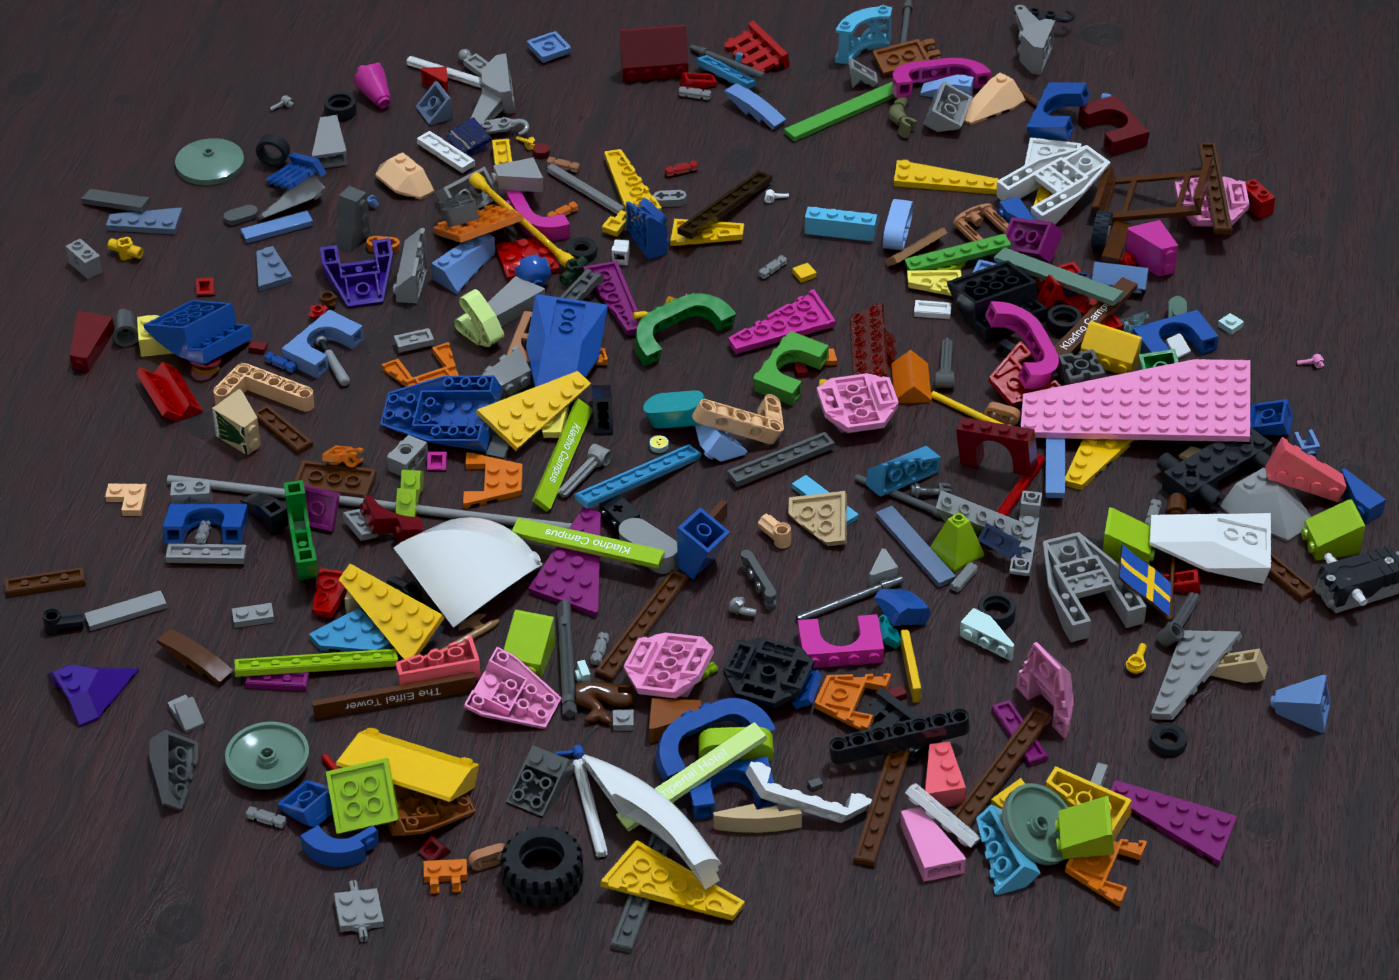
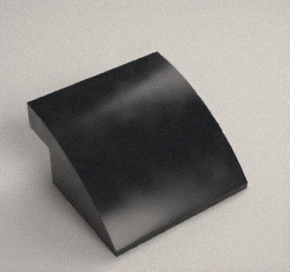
(997, 284)

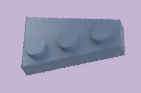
(271, 269)

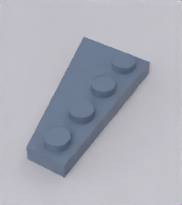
(152, 221)

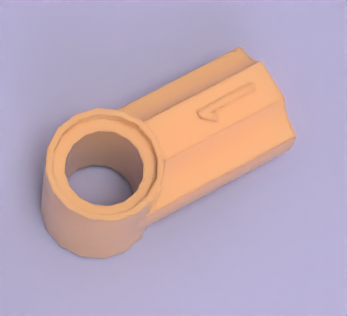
(777, 531)

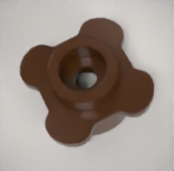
(327, 299)

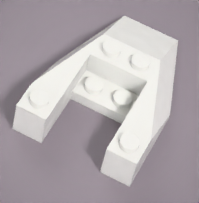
(1063, 174)

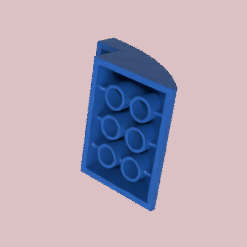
(199, 330)

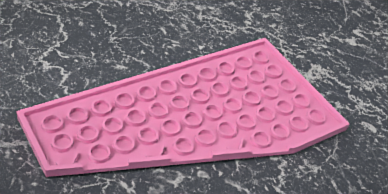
(1158, 403)

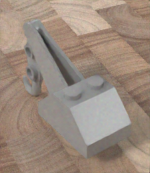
(497, 98)

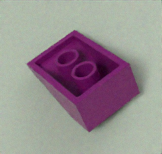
(1034, 238)

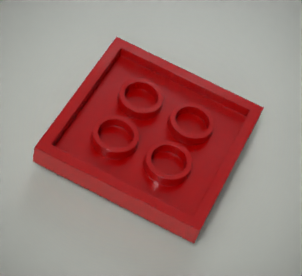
(512, 252)

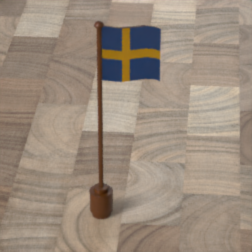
(1145, 579)

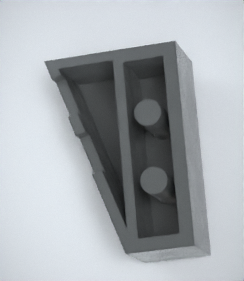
(353, 219)

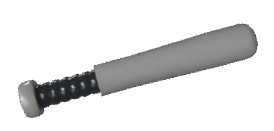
(335, 365)

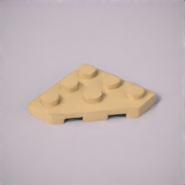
(822, 516)

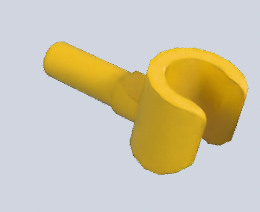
(528, 142)

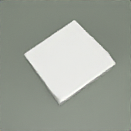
(1179, 344)

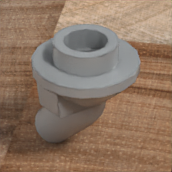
(737, 606)

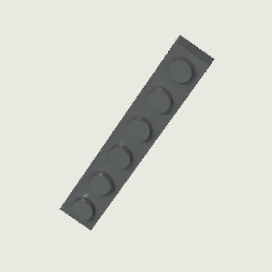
(780, 459)

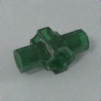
(573, 270)

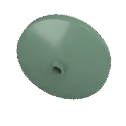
(209, 161)
(267, 755)
(1030, 822)

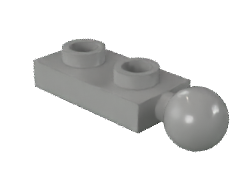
(474, 63)

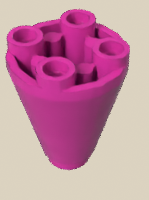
(373, 84)

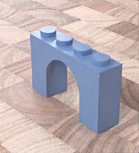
(333, 328)

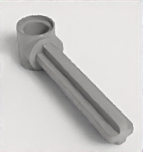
(596, 457)

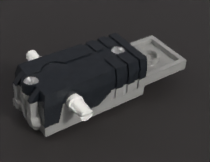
(1358, 579)

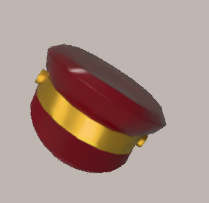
(205, 371)

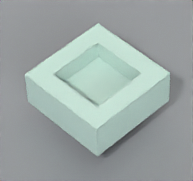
(1230, 324)
(582, 673)

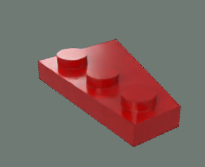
(329, 593)

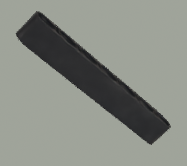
(899, 736)

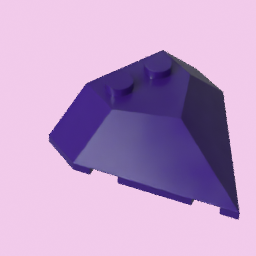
(90, 688)

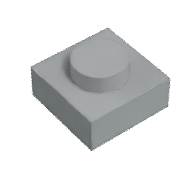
(623, 720)

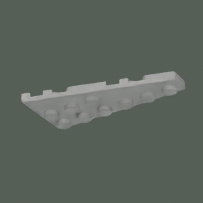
(1191, 664)

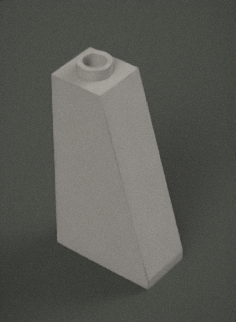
(329, 143)
(514, 300)

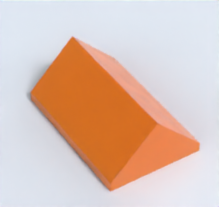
(911, 379)

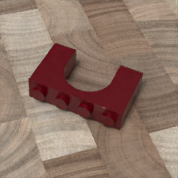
(1112, 110)
(1018, 441)

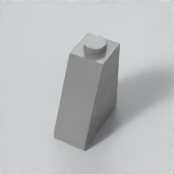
(518, 176)

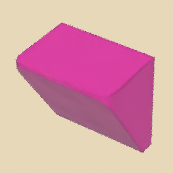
(436, 461)

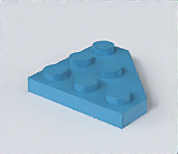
(350, 633)

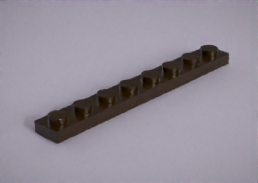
(724, 204)

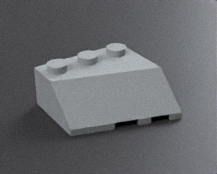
(412, 269)

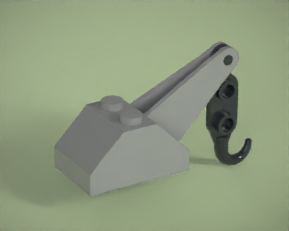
(1037, 35)

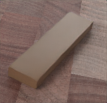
(915, 247)

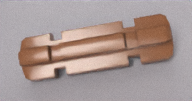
(564, 164)

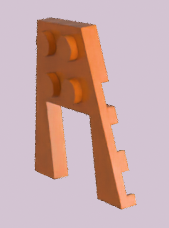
(441, 352)

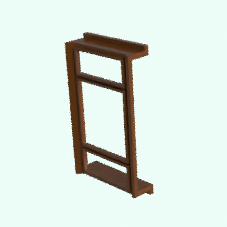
(1109, 181)

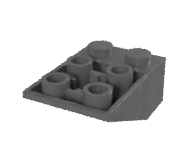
(540, 781)

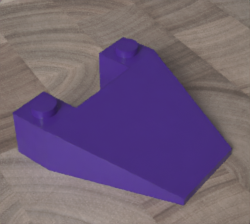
(360, 281)

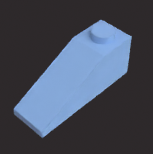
(961, 82)

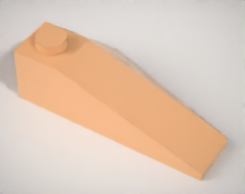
(996, 96)

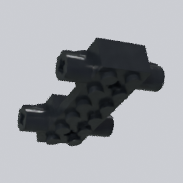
(1200, 473)

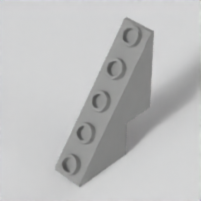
(977, 515)

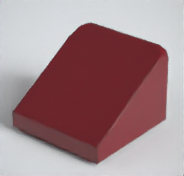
(434, 849)

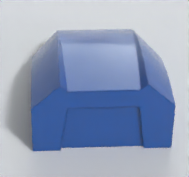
(1272, 418)
(902, 607)
(308, 803)

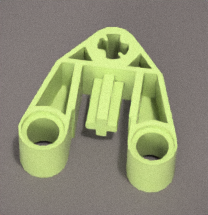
(479, 321)

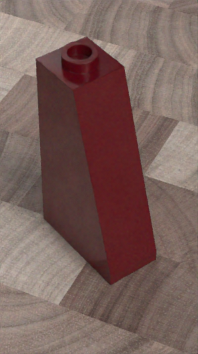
(89, 339)

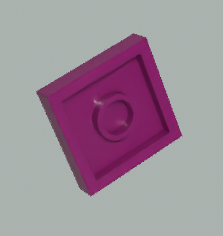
(322, 507)

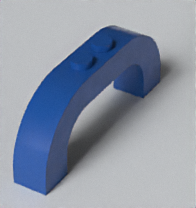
(730, 709)

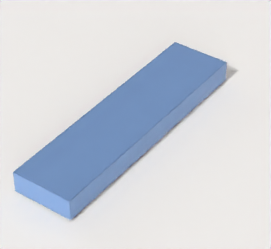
(277, 227)

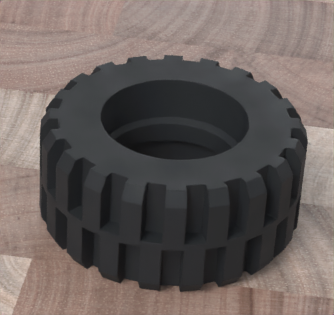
(542, 845)

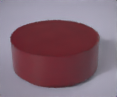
(541, 150)

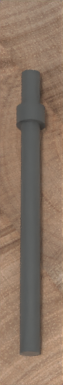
(907, 8)
(702, 51)
(906, 498)
(884, 584)

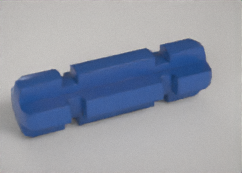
(280, 362)

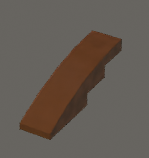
(195, 655)

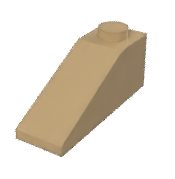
(1242, 666)

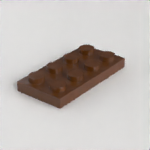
(337, 478)

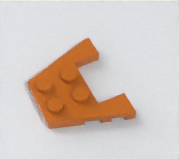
(501, 481)
(842, 694)
(1096, 869)

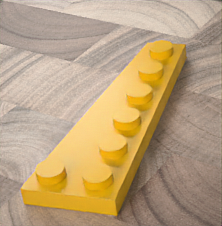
(929, 177)
(626, 180)

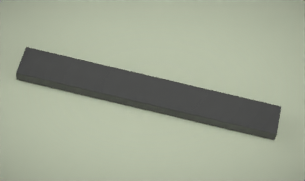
(635, 909)

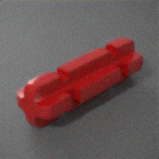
(681, 168)

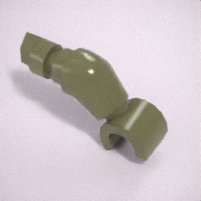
(898, 116)

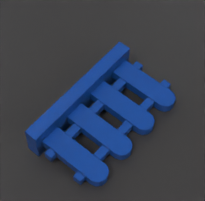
(296, 171)

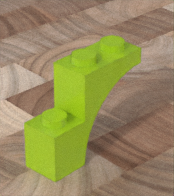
(409, 493)

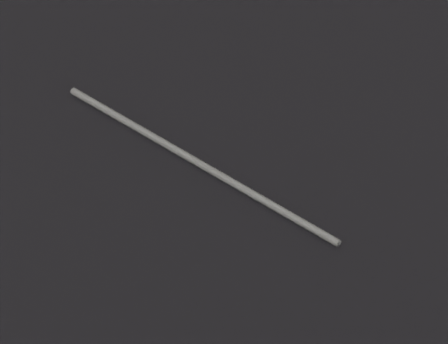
(355, 502)

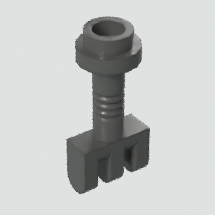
(916, 490)

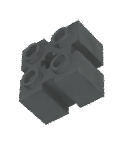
(1079, 367)

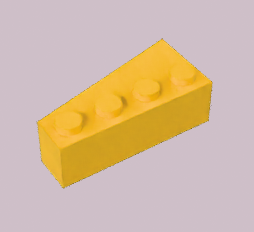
(1078, 790)

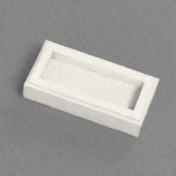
(932, 309)

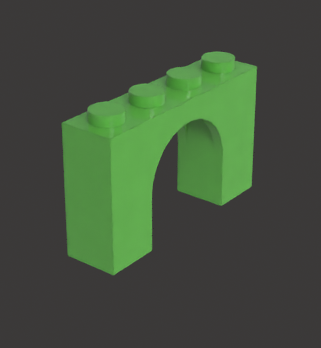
(791, 349)

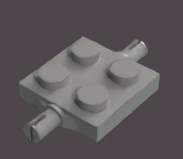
(358, 910)

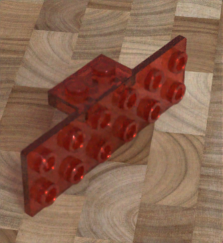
(871, 342)

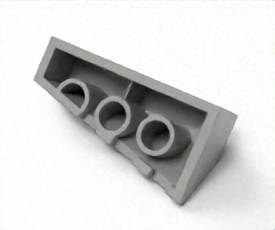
(511, 372)

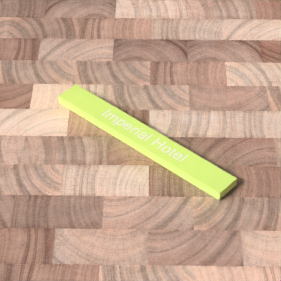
(706, 766)

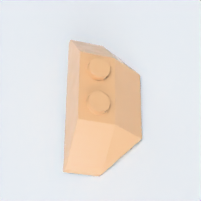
(405, 177)

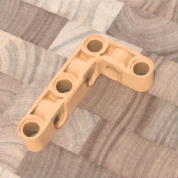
(763, 426)

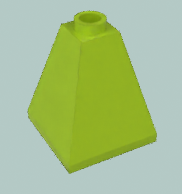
(957, 543)

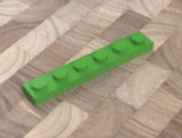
(958, 253)

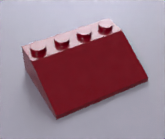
(653, 52)

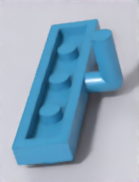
(729, 73)

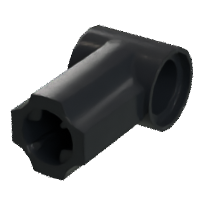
(411, 588)
(55, 620)

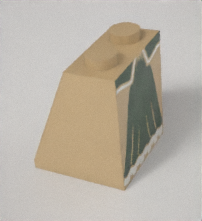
(237, 423)

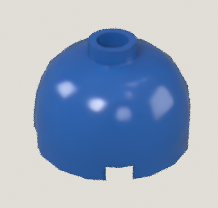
(534, 270)

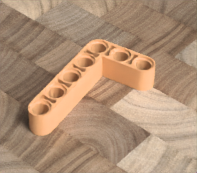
(265, 384)

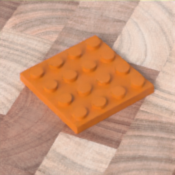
(489, 220)

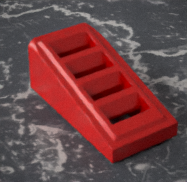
(697, 80)
(1186, 581)

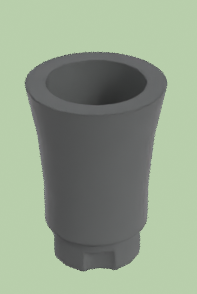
(125, 328)

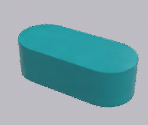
(673, 409)

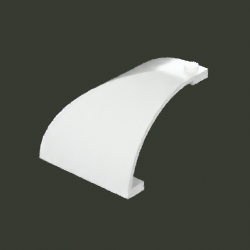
(466, 563)

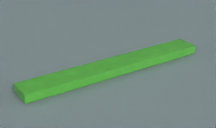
(840, 112)

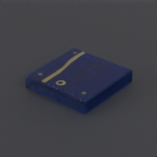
(468, 136)

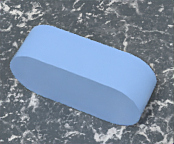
(898, 224)

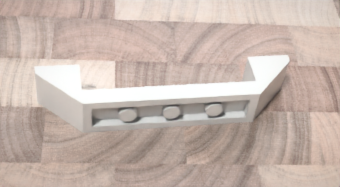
(759, 774)

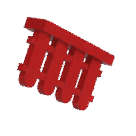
(760, 41)

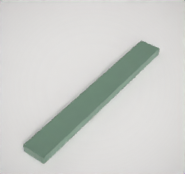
(1065, 278)

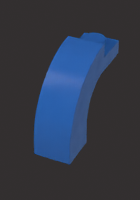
(338, 852)

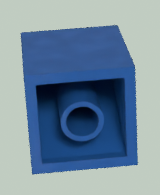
(699, 542)

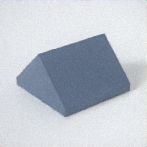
(435, 105)

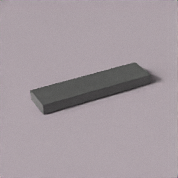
(116, 200)

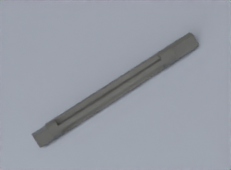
(569, 706)

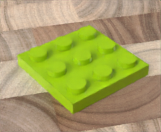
(362, 796)

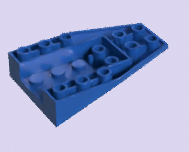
(564, 337)
(443, 410)

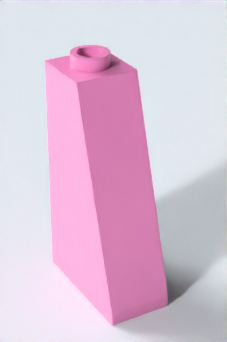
(930, 846)

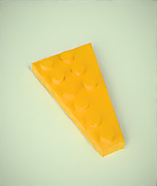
(526, 413)
(1092, 458)
(397, 615)
(658, 878)

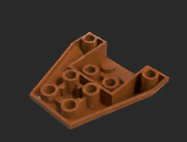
(424, 813)

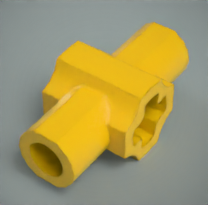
(125, 248)

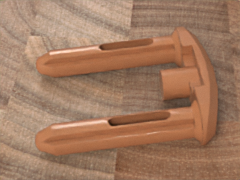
(975, 216)

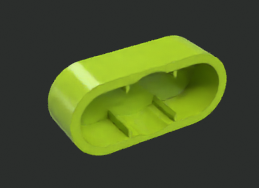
(713, 737)

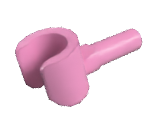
(1316, 360)

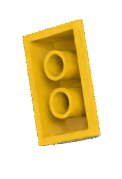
(1114, 348)

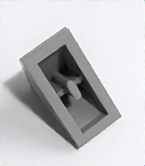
(883, 568)

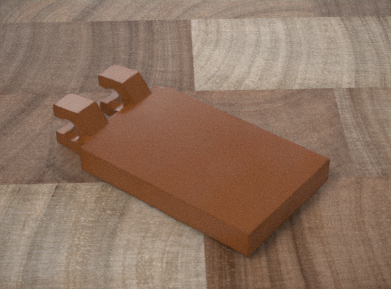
(896, 55)

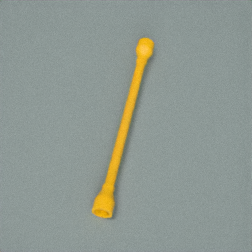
(479, 182)

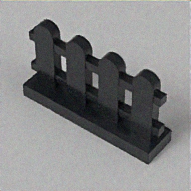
(893, 712)

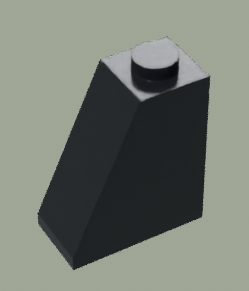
(602, 409)

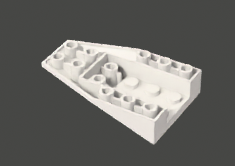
(1217, 542)

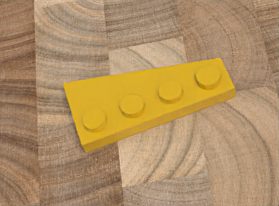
(715, 233)

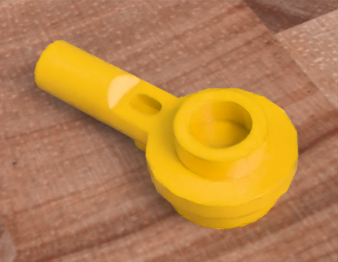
(1136, 663)

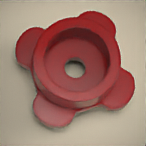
(317, 311)

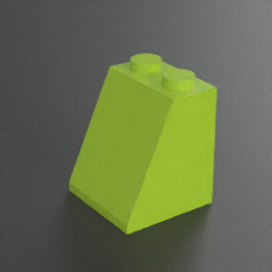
(1127, 531)
(1334, 531)
(531, 640)
(1085, 830)

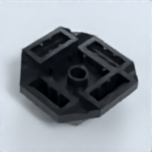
(767, 671)

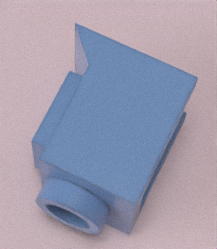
(1310, 445)

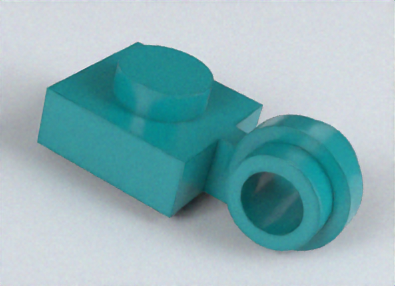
(889, 635)

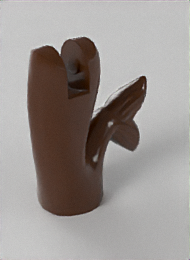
(612, 694)

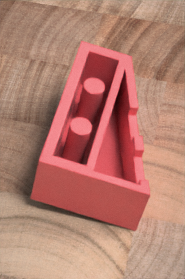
(944, 776)

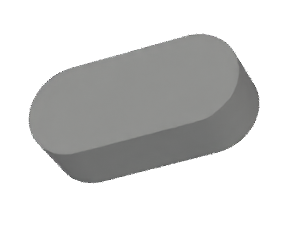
(642, 533)

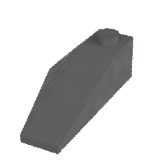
(172, 764)

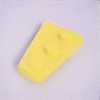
(932, 280)

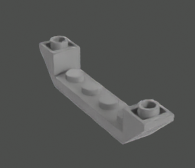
(1030, 516)

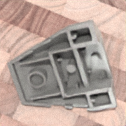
(1261, 495)

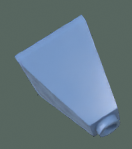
(1304, 703)

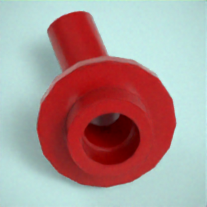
(1128, 259)

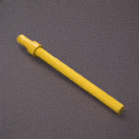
(962, 408)

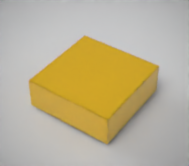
(804, 272)

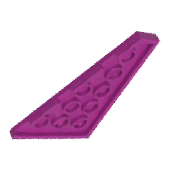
(573, 573)

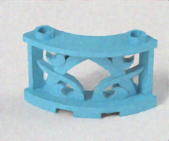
(850, 45)

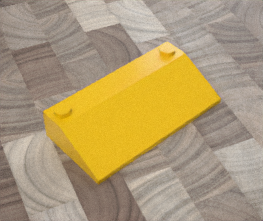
(413, 764)

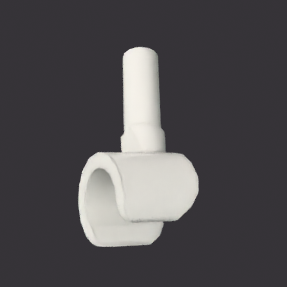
(770, 195)

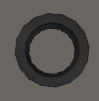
(340, 98)
(276, 141)
(1062, 311)
(1002, 601)

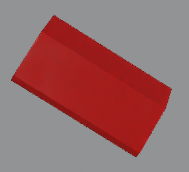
(169, 392)

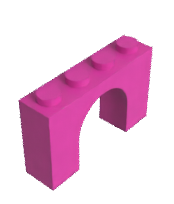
(865, 650)

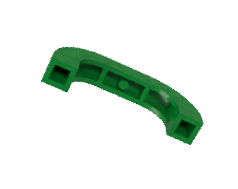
(690, 305)
(300, 530)

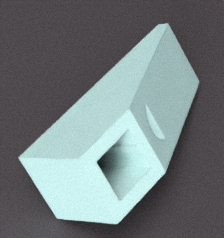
(986, 633)

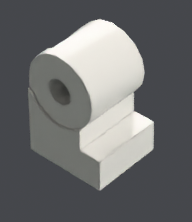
(621, 248)

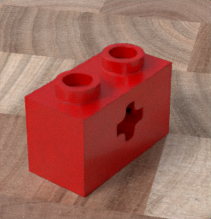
(1260, 199)

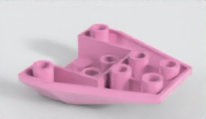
(512, 693)

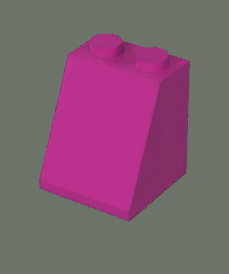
(1152, 247)

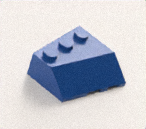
(646, 231)

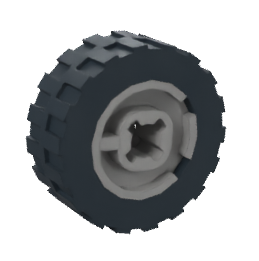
(1101, 229)

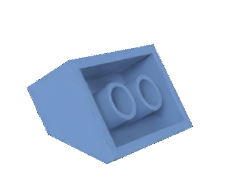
(1111, 273)

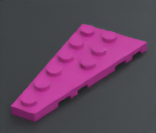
(802, 317)

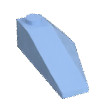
(718, 443)

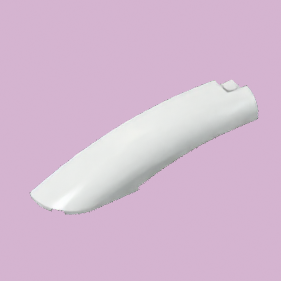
(656, 813)

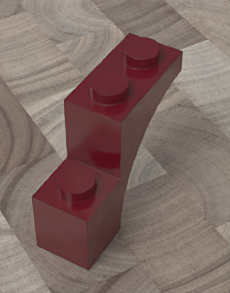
(385, 522)

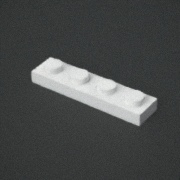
(446, 151)
(936, 810)

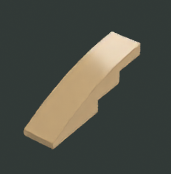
(755, 821)

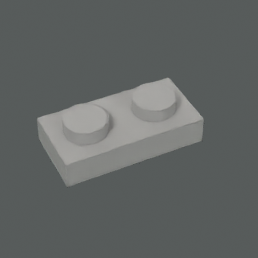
(414, 340)
(357, 524)
(252, 615)

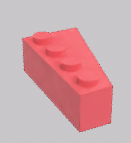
(1303, 472)
(442, 663)

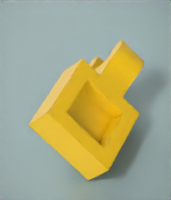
(615, 225)

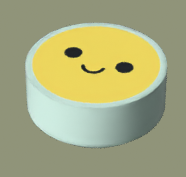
(659, 444)

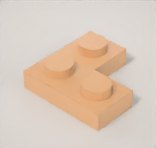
(131, 495)

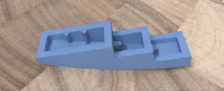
(755, 105)

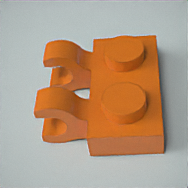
(343, 454)
(445, 871)

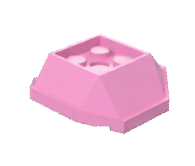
(1236, 199)
(858, 402)
(668, 664)

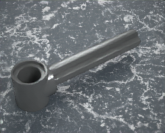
(945, 376)
(1173, 630)

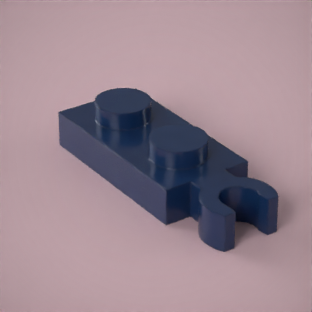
(1002, 541)

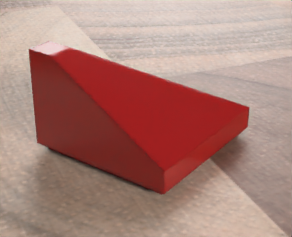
(205, 286)

